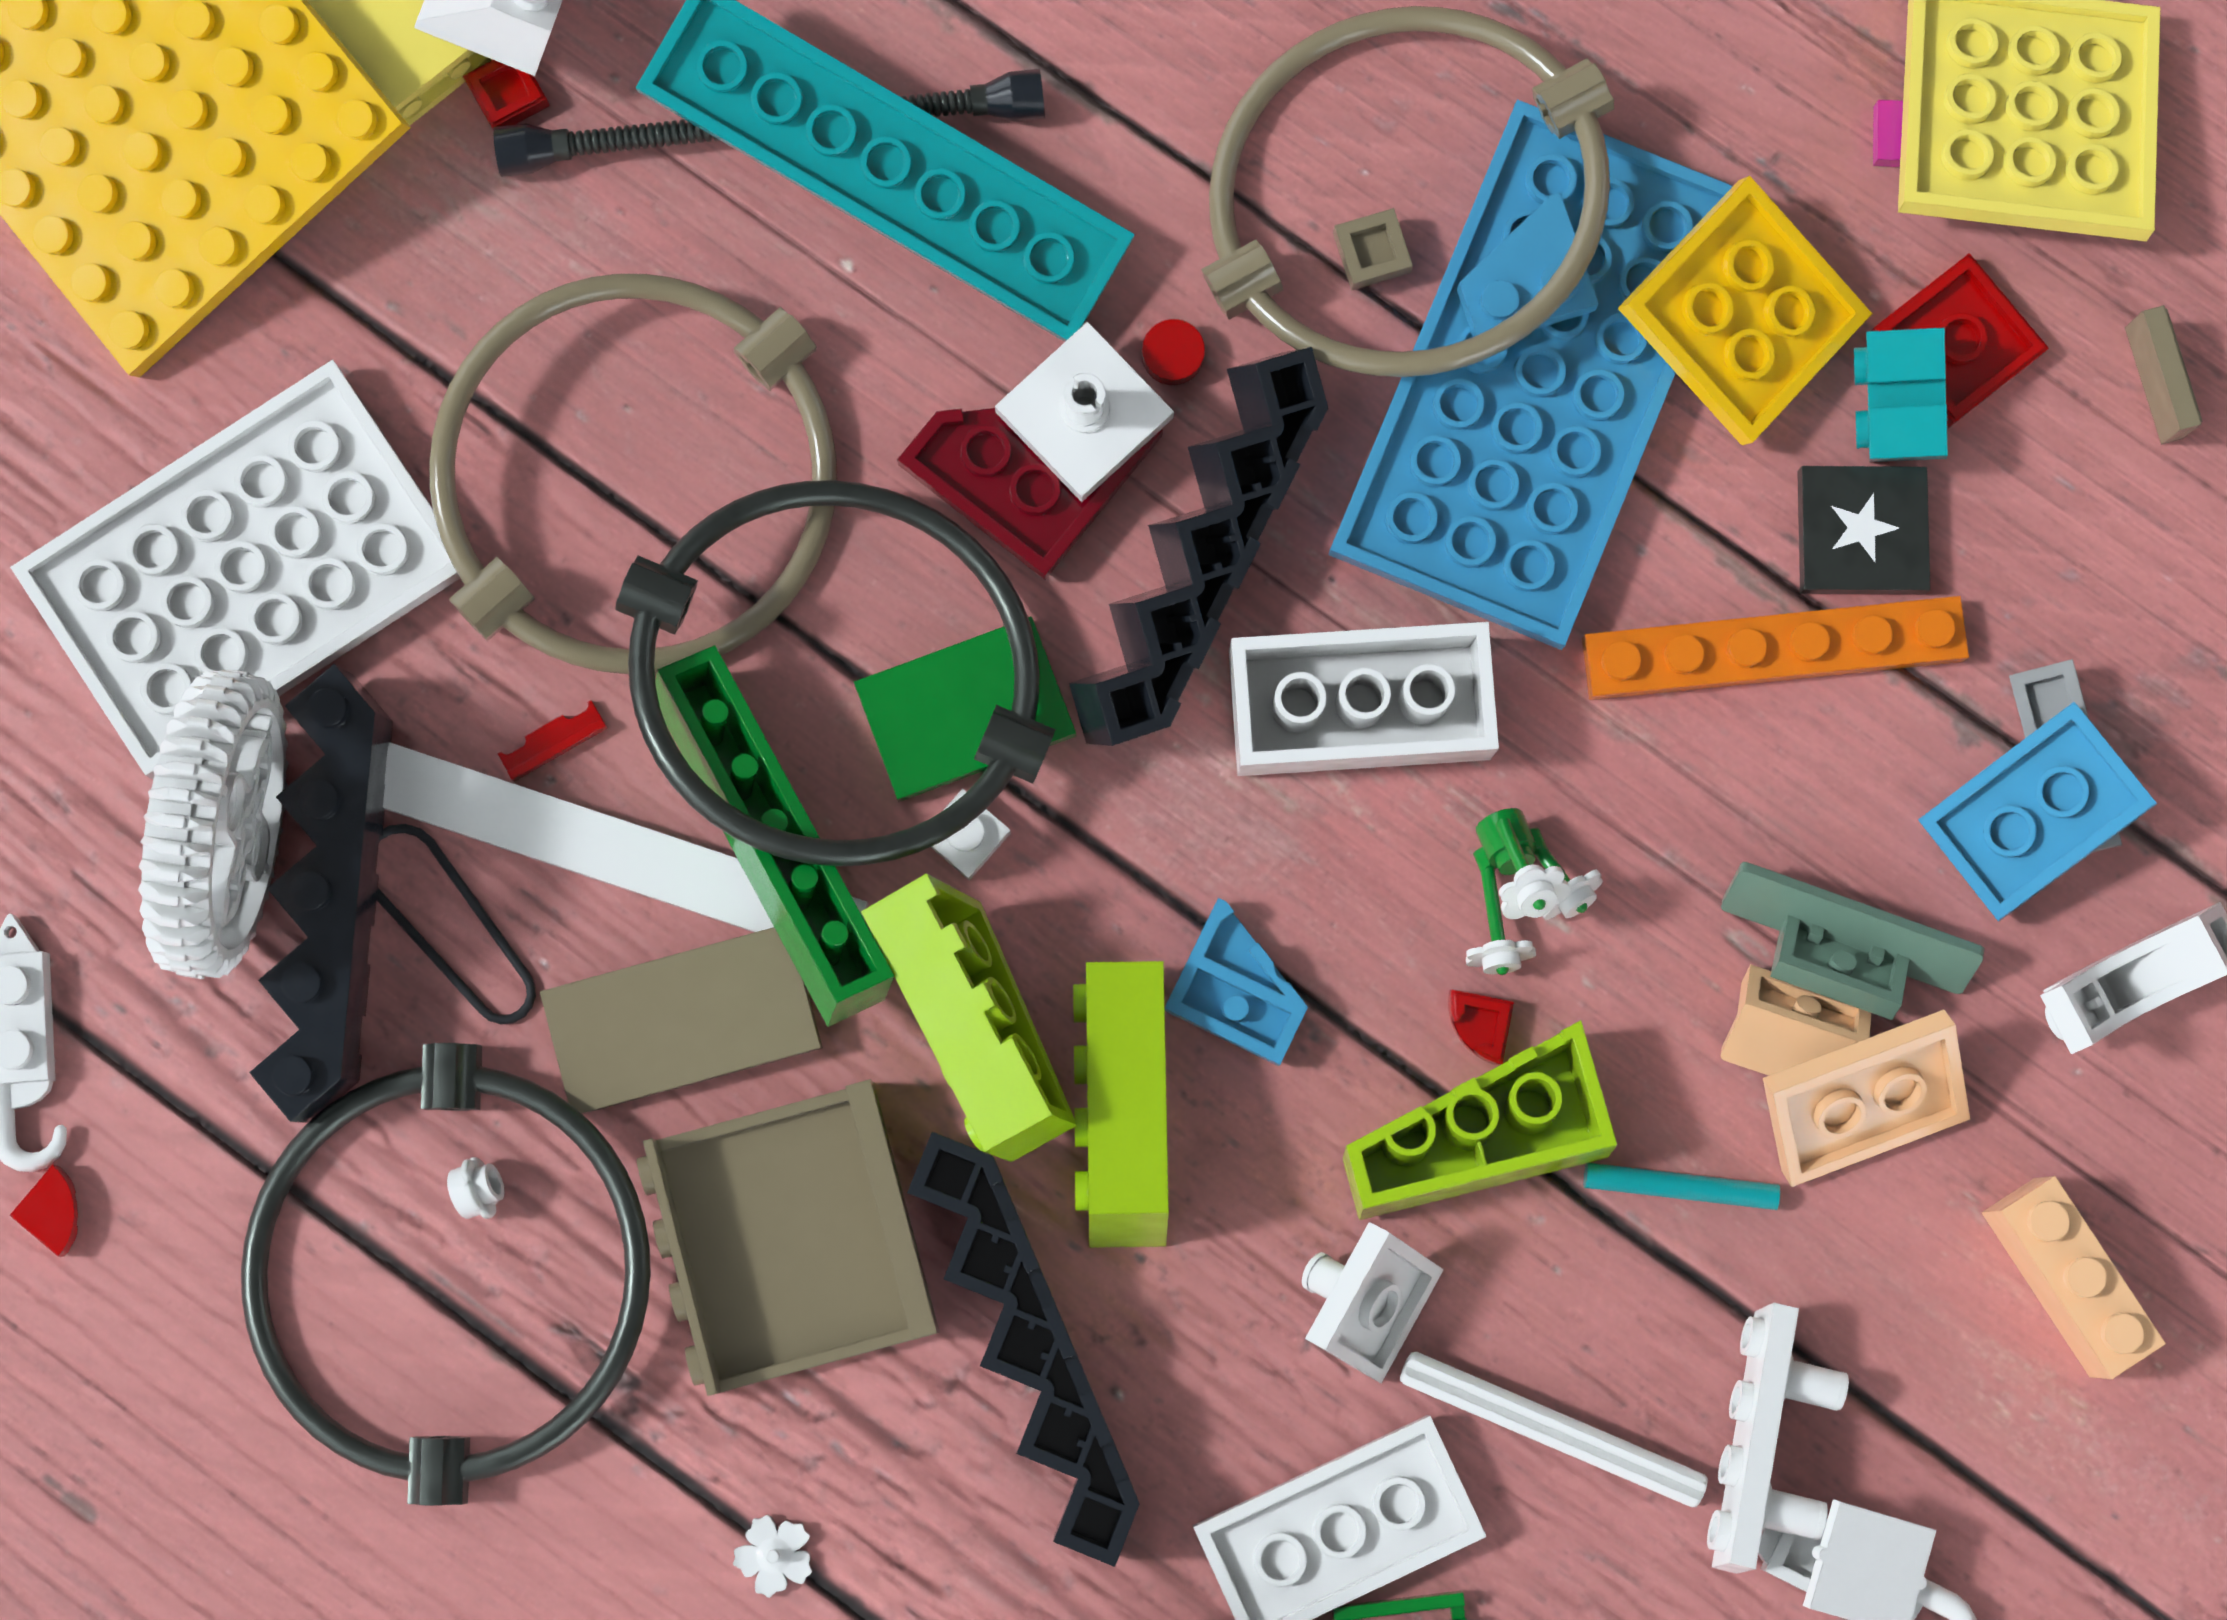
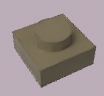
(1372, 249)

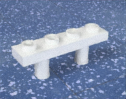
(1748, 1463)

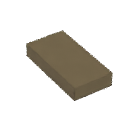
(2163, 374)

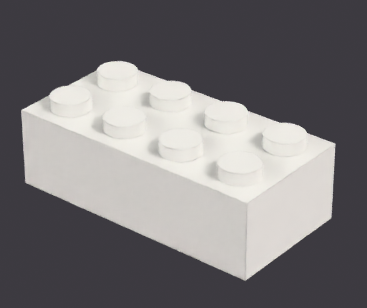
(1363, 699)

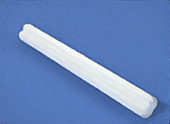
(1554, 1429)

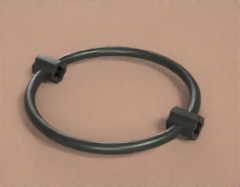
(662, 596)
(442, 1466)

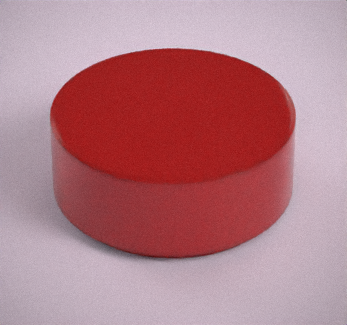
(1173, 352)

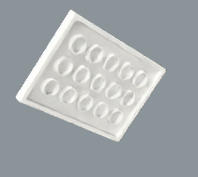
(241, 557)

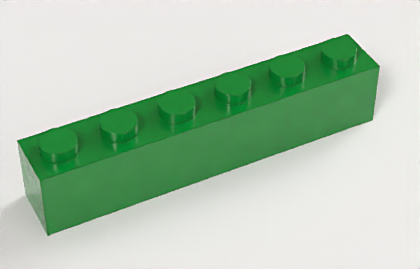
(801, 899)

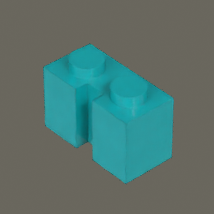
(1904, 395)

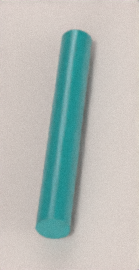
(1681, 1186)

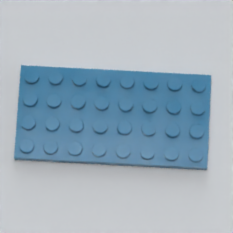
(1514, 468)

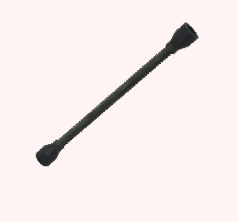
(530, 148)

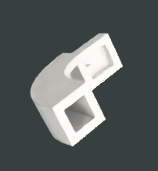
(2138, 978)

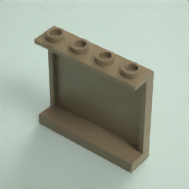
(787, 1239)

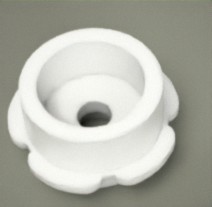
(475, 1188)

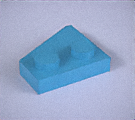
(1521, 268)
(1237, 990)

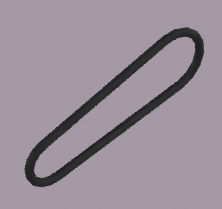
(483, 917)

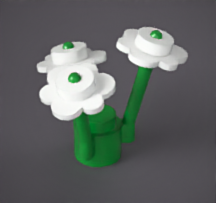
(1534, 893)

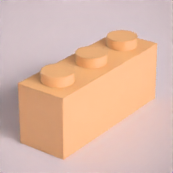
(2073, 1278)

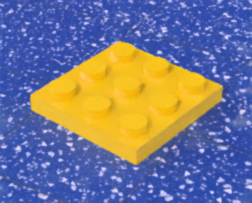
(1745, 310)

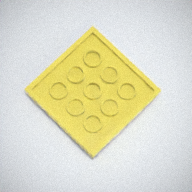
(2032, 114)

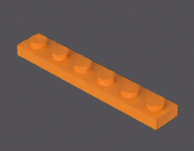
(1774, 648)

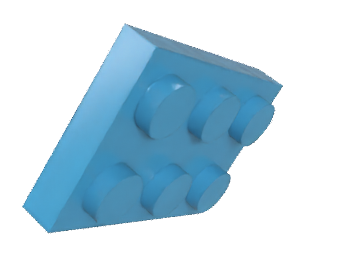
(2037, 811)

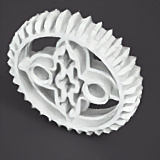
(213, 824)

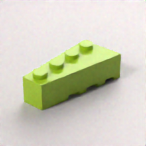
(971, 1015)
(1125, 1104)
(1495, 1129)

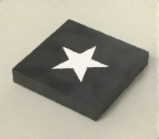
(1863, 530)

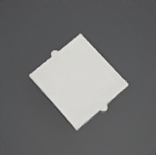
(1868, 1565)

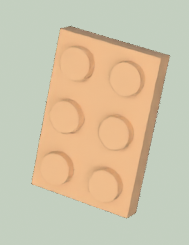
(1867, 1098)

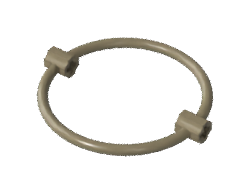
(1567, 103)
(769, 352)

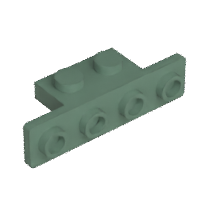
(1848, 946)

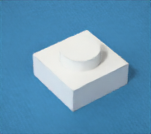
(973, 844)

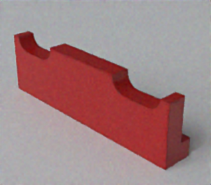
(552, 741)

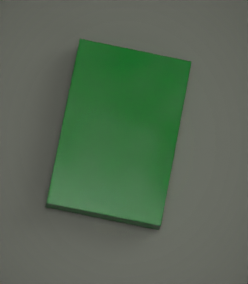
(938, 706)

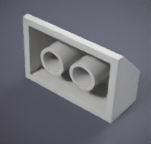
(498, 29)

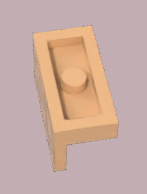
(1788, 1025)

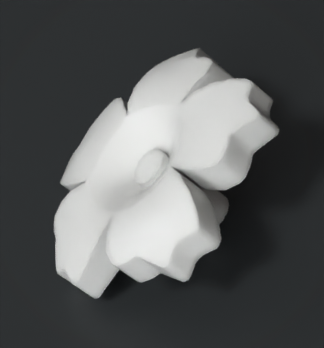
(774, 1555)

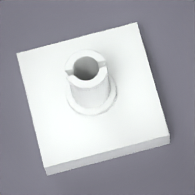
(1084, 411)
(1369, 1300)

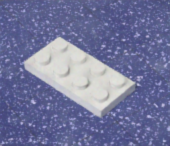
(1341, 1528)

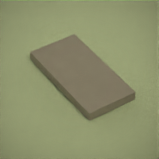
(679, 1021)

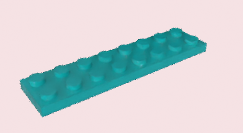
(885, 163)

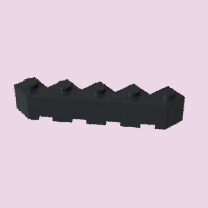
(1205, 550)
(329, 896)
(1032, 1346)

